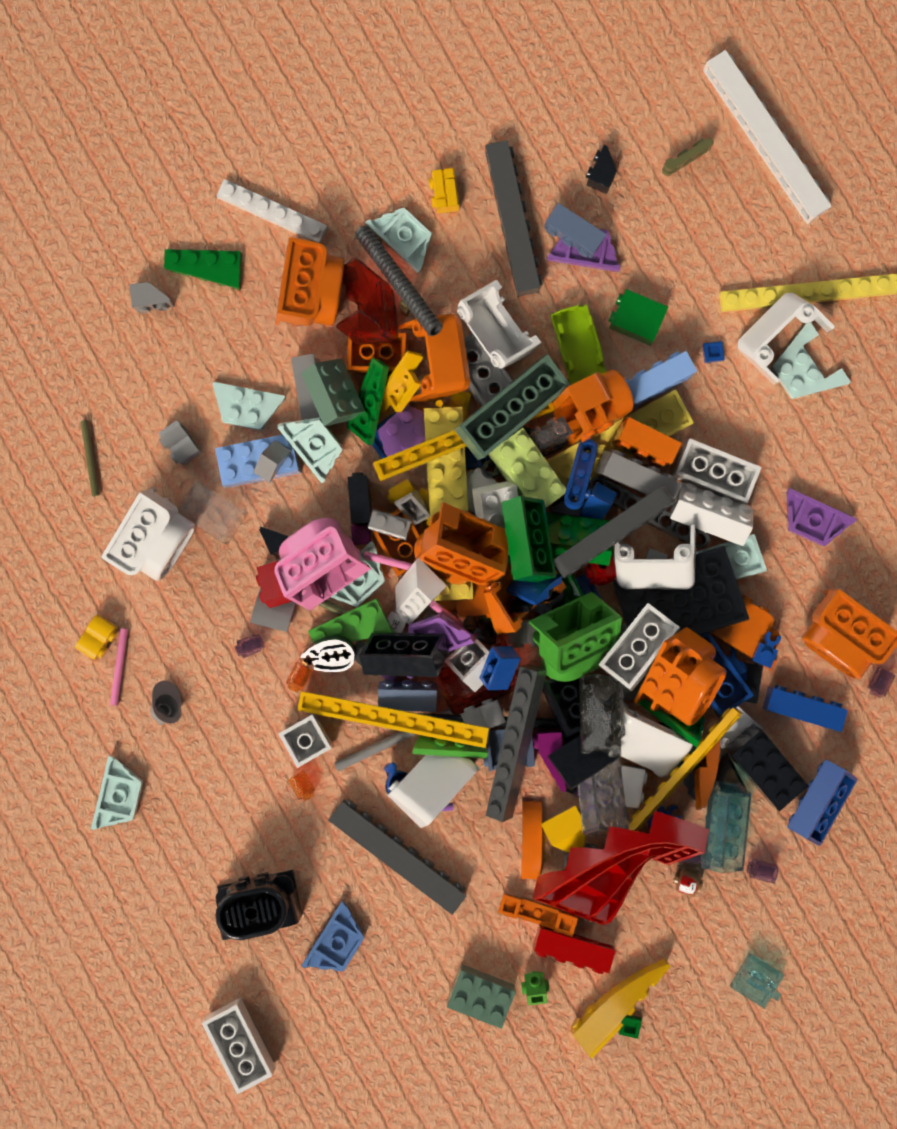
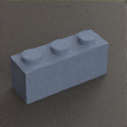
(574, 231)
(408, 695)

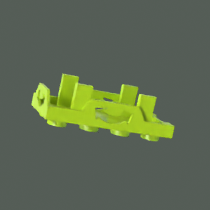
(578, 342)

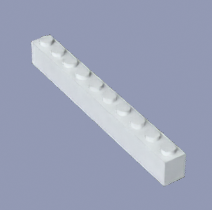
(767, 137)

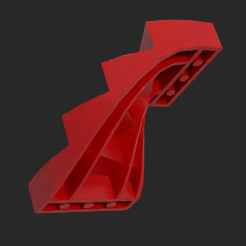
(601, 878)

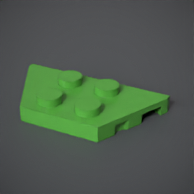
(439, 747)

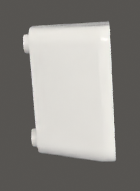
(495, 327)
(651, 743)
(431, 786)

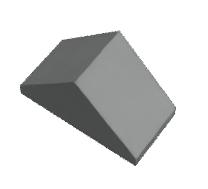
(271, 461)
(413, 507)

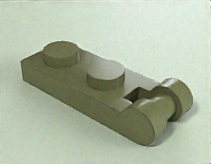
(687, 156)

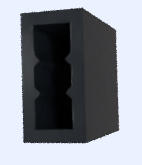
(359, 499)

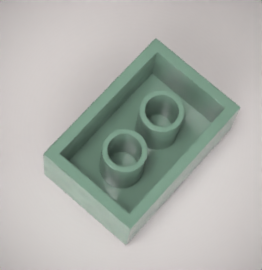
(332, 391)
(481, 996)

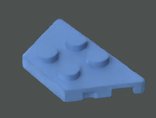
(336, 942)

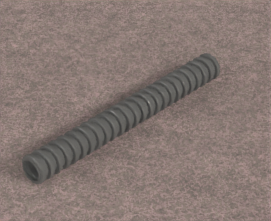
(399, 281)

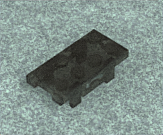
(600, 714)

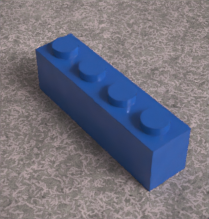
(805, 709)

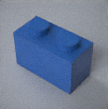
(597, 502)
(499, 668)

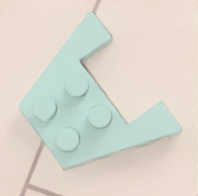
(798, 371)

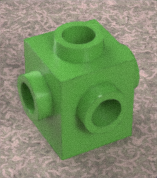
(535, 988)

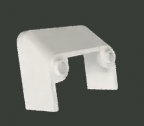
(755, 340)
(656, 573)

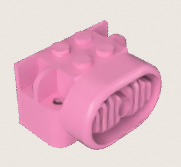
(317, 563)

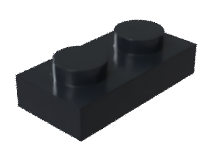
(753, 682)

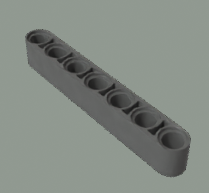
(672, 528)
(613, 531)

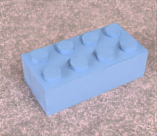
(661, 377)
(239, 460)

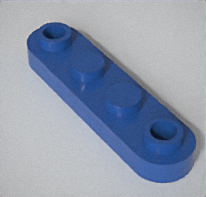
(580, 474)

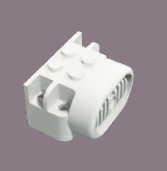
(149, 537)

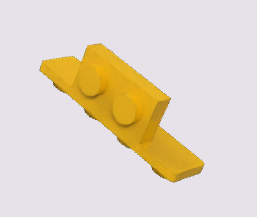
(402, 383)

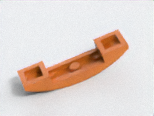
(531, 839)
(538, 913)

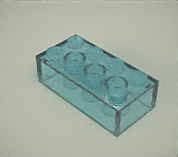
(728, 828)

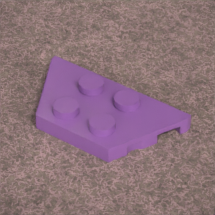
(603, 258)
(402, 431)
(814, 519)
(440, 624)

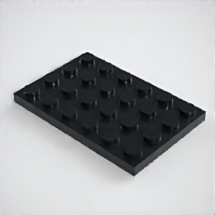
(704, 608)

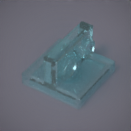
(757, 981)

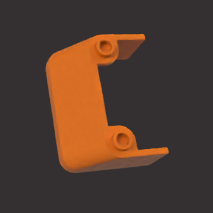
(446, 359)

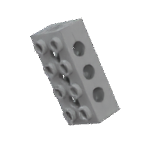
(496, 377)

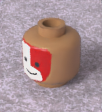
(688, 882)

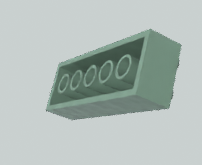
(512, 407)

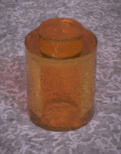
(298, 677)
(302, 786)

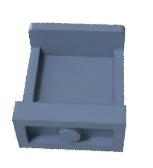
(494, 746)

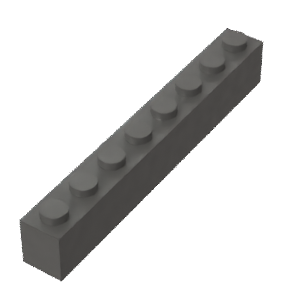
(512, 218)
(516, 742)
(397, 856)

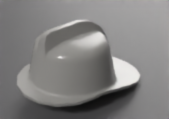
(166, 703)

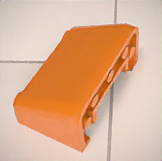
(499, 604)

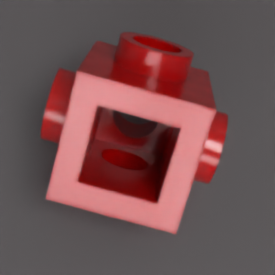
(601, 574)

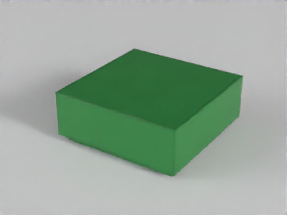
(631, 1026)

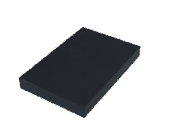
(577, 766)

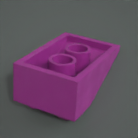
(547, 742)

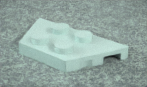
(404, 236)
(246, 406)
(313, 444)
(365, 585)
(117, 795)

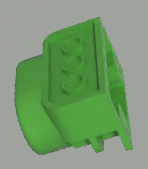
(576, 637)

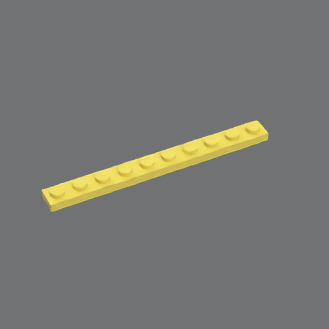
(811, 292)

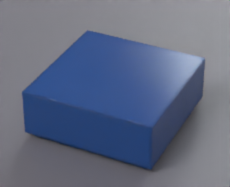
(713, 352)

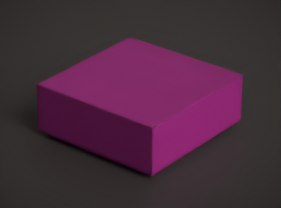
(361, 535)

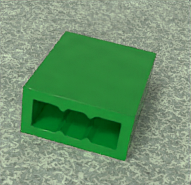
(637, 317)

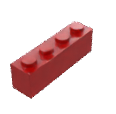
(575, 949)

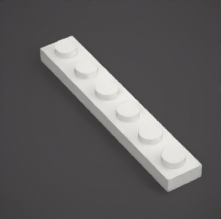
(271, 211)

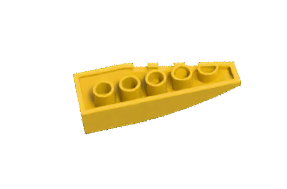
(605, 1016)

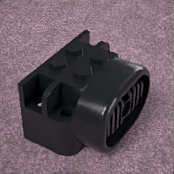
(272, 897)

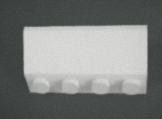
(416, 591)

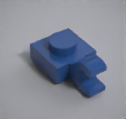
(739, 666)

